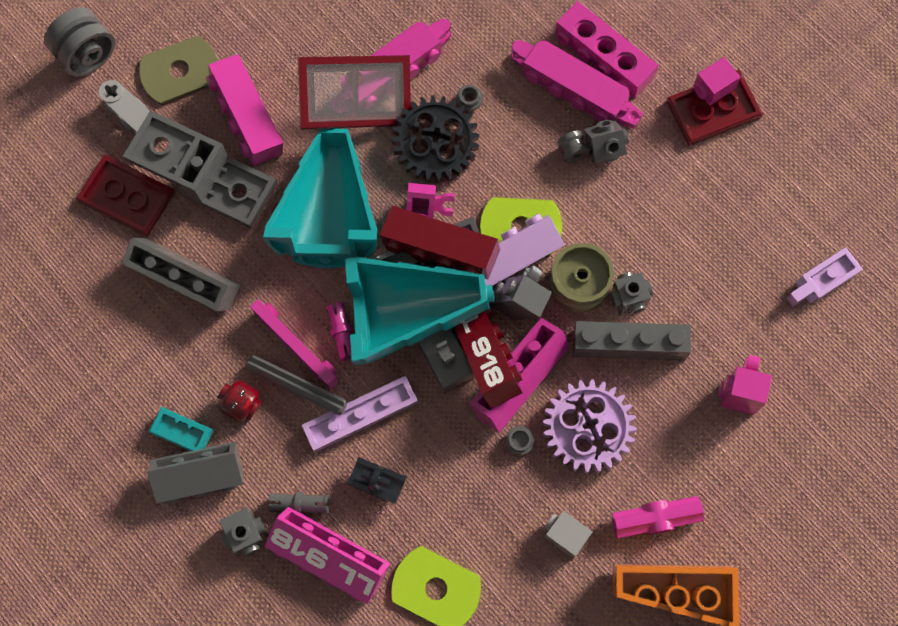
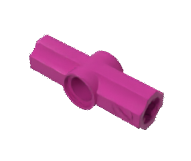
(657, 517)

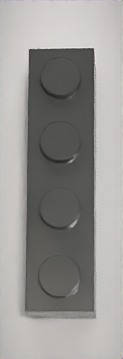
(180, 274)
(631, 340)

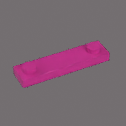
(323, 371)

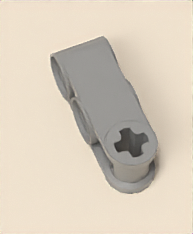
(124, 105)

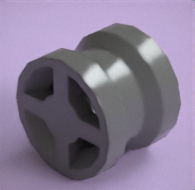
(573, 146)

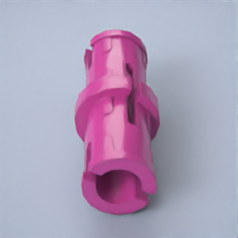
(341, 329)

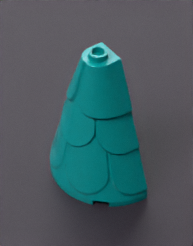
(324, 207)
(408, 303)

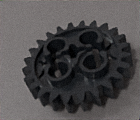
(431, 162)

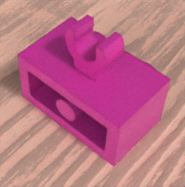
(745, 388)

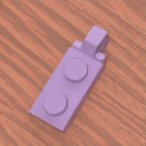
(825, 277)

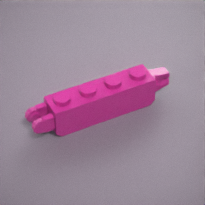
(420, 43)
(575, 82)

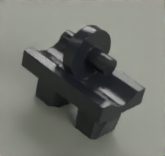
(377, 480)

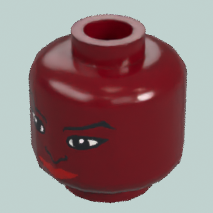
(239, 401)

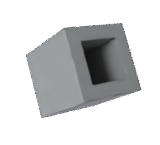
(567, 533)

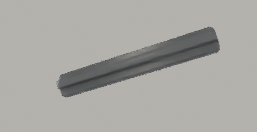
(297, 385)

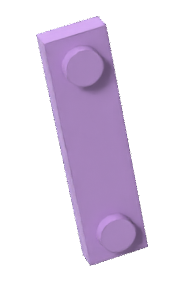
(360, 414)

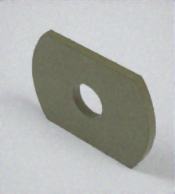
(157, 65)

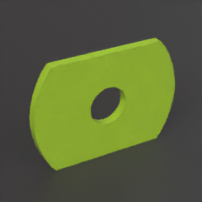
(501, 212)
(411, 581)

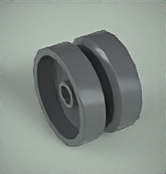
(79, 41)

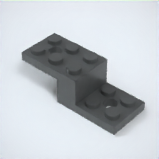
(200, 169)

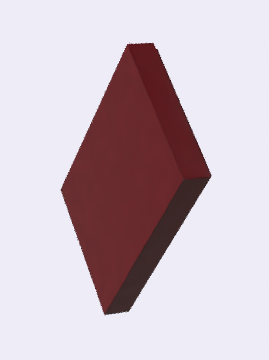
(700, 121)
(125, 195)

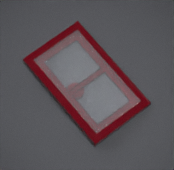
(353, 91)

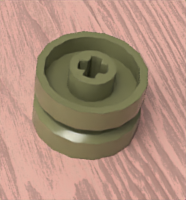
(567, 276)

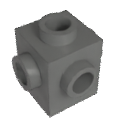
(606, 141)
(627, 301)
(235, 525)

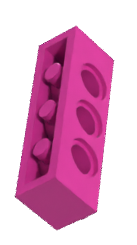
(602, 36)

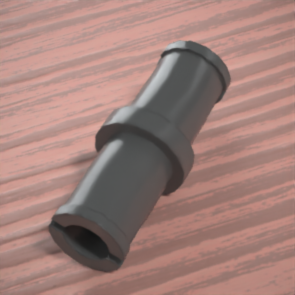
(300, 502)

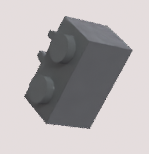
(521, 295)
(446, 359)

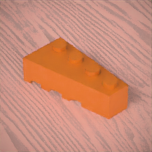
(688, 590)

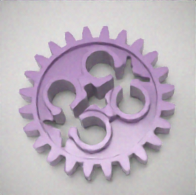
(565, 436)

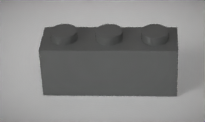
(196, 473)

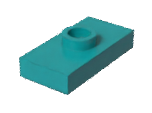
(180, 430)

